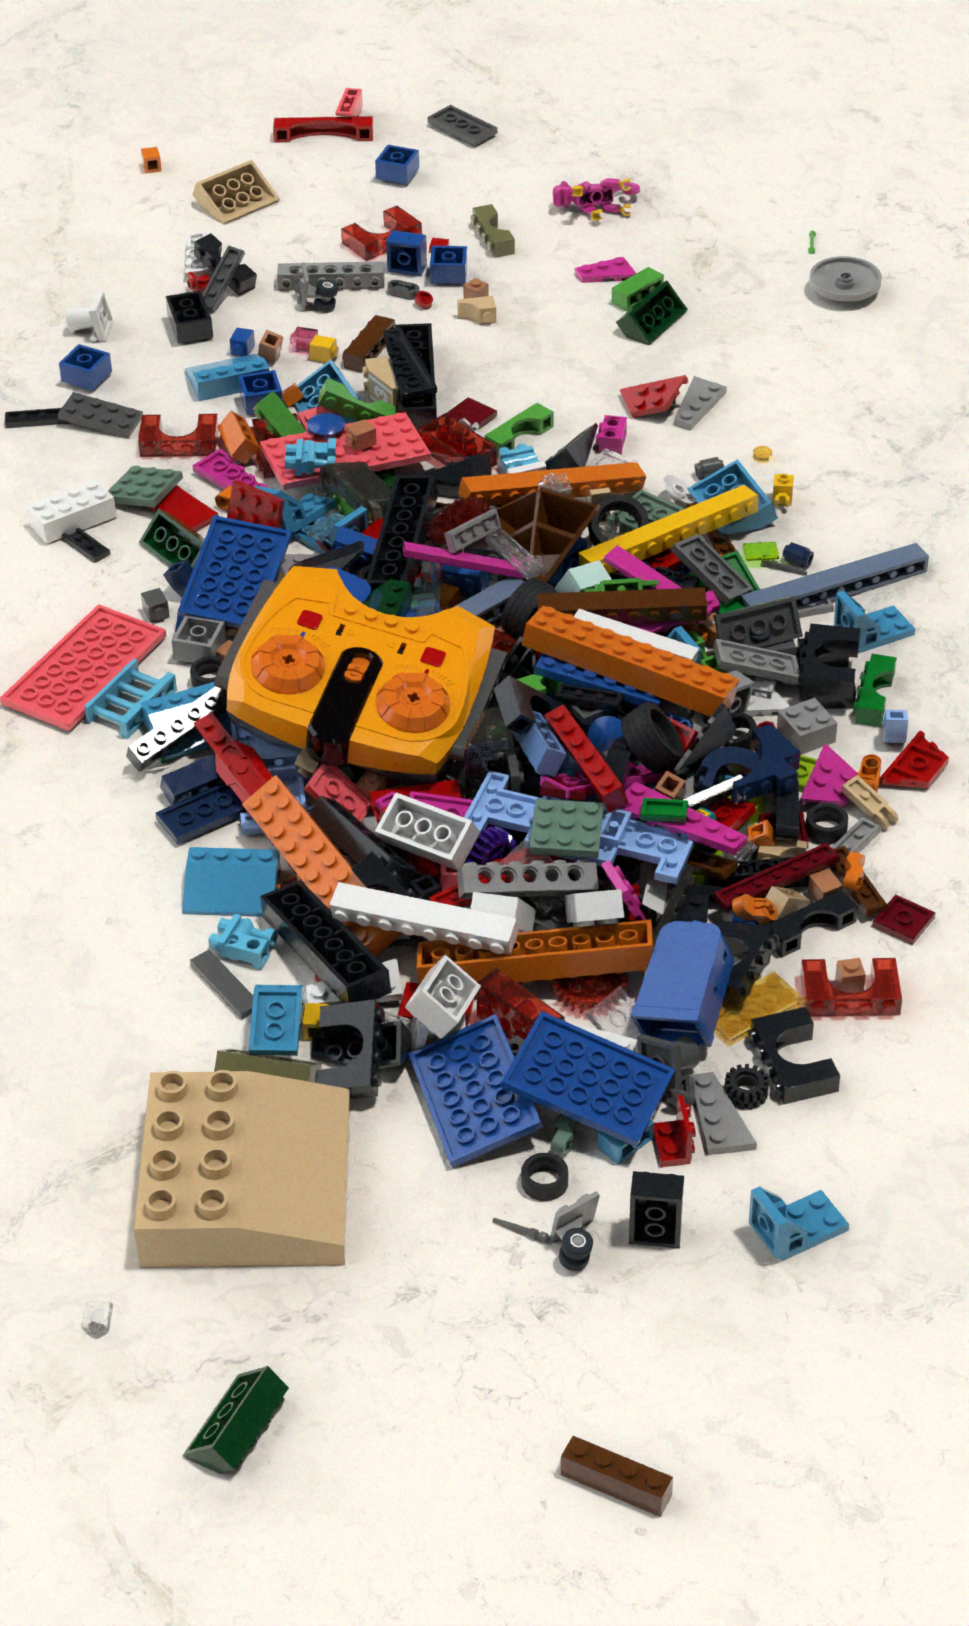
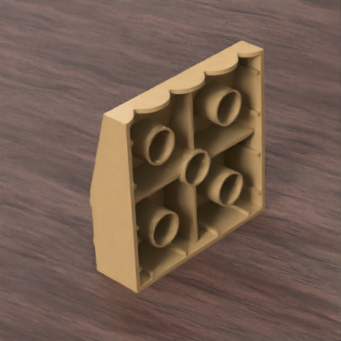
(242, 1171)

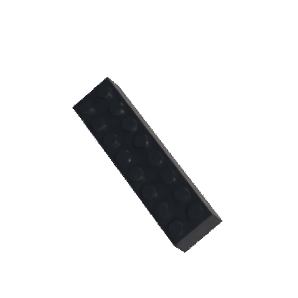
(423, 408)
(405, 520)
(325, 944)

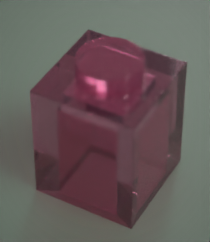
(302, 338)

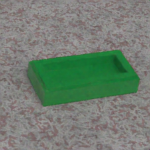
(664, 810)

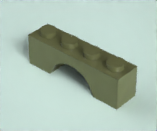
(486, 222)

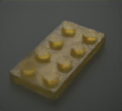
(767, 997)

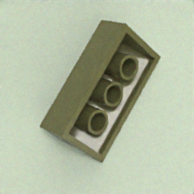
(279, 1066)

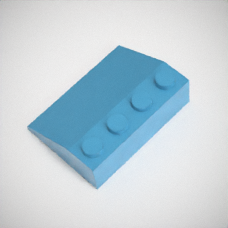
(221, 377)
(312, 385)
(729, 478)
(162, 708)
(229, 880)

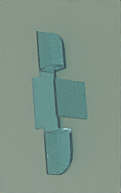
(427, 596)

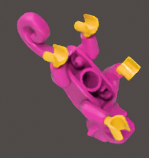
(588, 195)

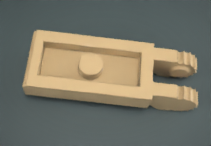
(869, 802)

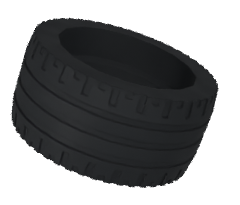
(613, 503)
(522, 606)
(652, 737)

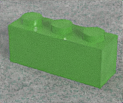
(635, 288)
(277, 417)

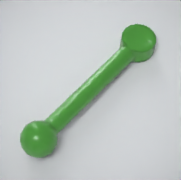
(811, 250)

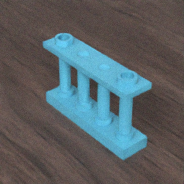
(121, 682)

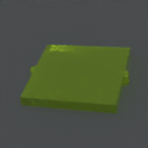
(760, 551)

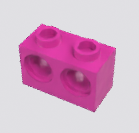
(612, 433)

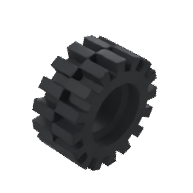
(746, 1076)

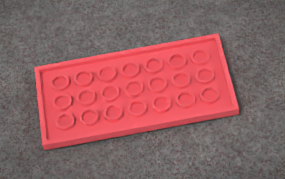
(395, 446)
(81, 666)

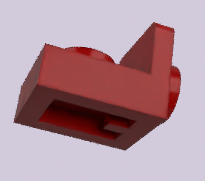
(197, 283)

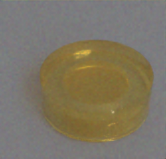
(762, 454)

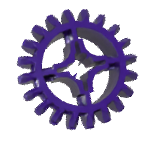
(491, 845)

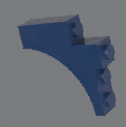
(775, 768)

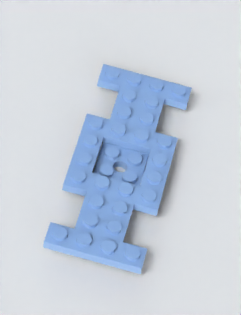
(618, 834)

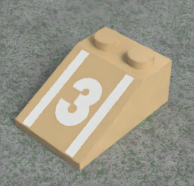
(379, 381)

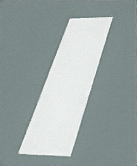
(654, 897)

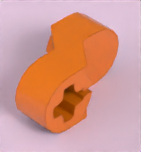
(854, 871)
(754, 909)

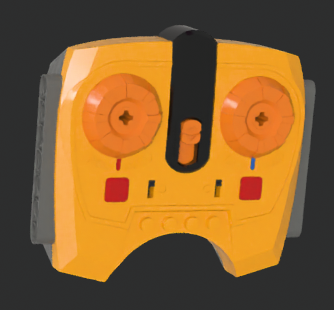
(359, 682)

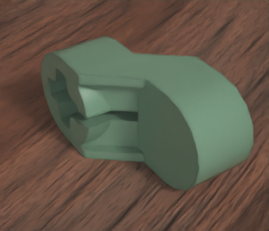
(563, 1139)

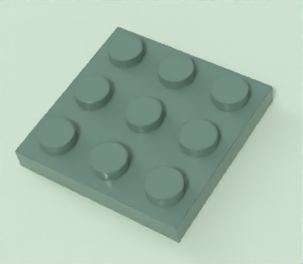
(144, 486)
(655, 506)
(566, 828)

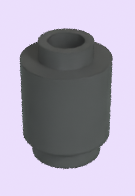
(707, 467)

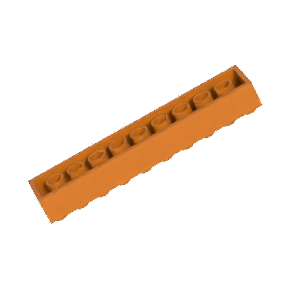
(629, 661)
(310, 852)
(552, 953)

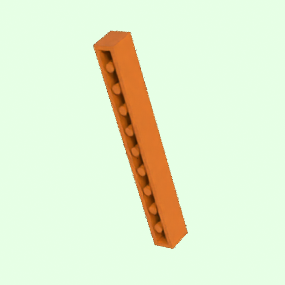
(505, 488)

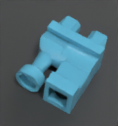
(309, 455)
(516, 457)
(243, 941)

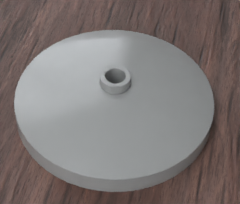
(845, 278)

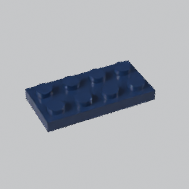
(200, 813)

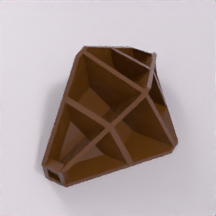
(546, 525)

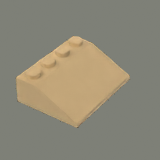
(234, 192)

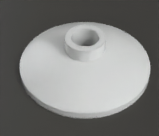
(677, 489)

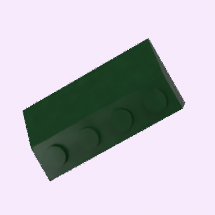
(652, 314)
(171, 539)
(392, 598)
(237, 1420)

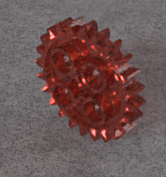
(454, 516)
(588, 990)

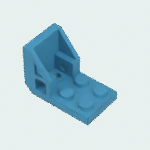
(300, 513)
(355, 521)
(876, 627)
(276, 1019)
(794, 1226)

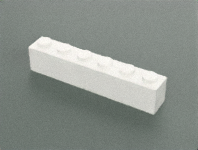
(660, 642)

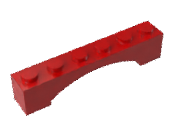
(297, 127)
(594, 767)

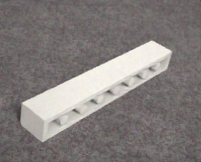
(424, 918)

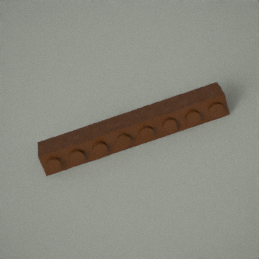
(632, 605)

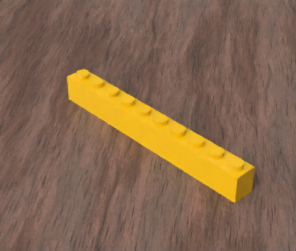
(678, 526)

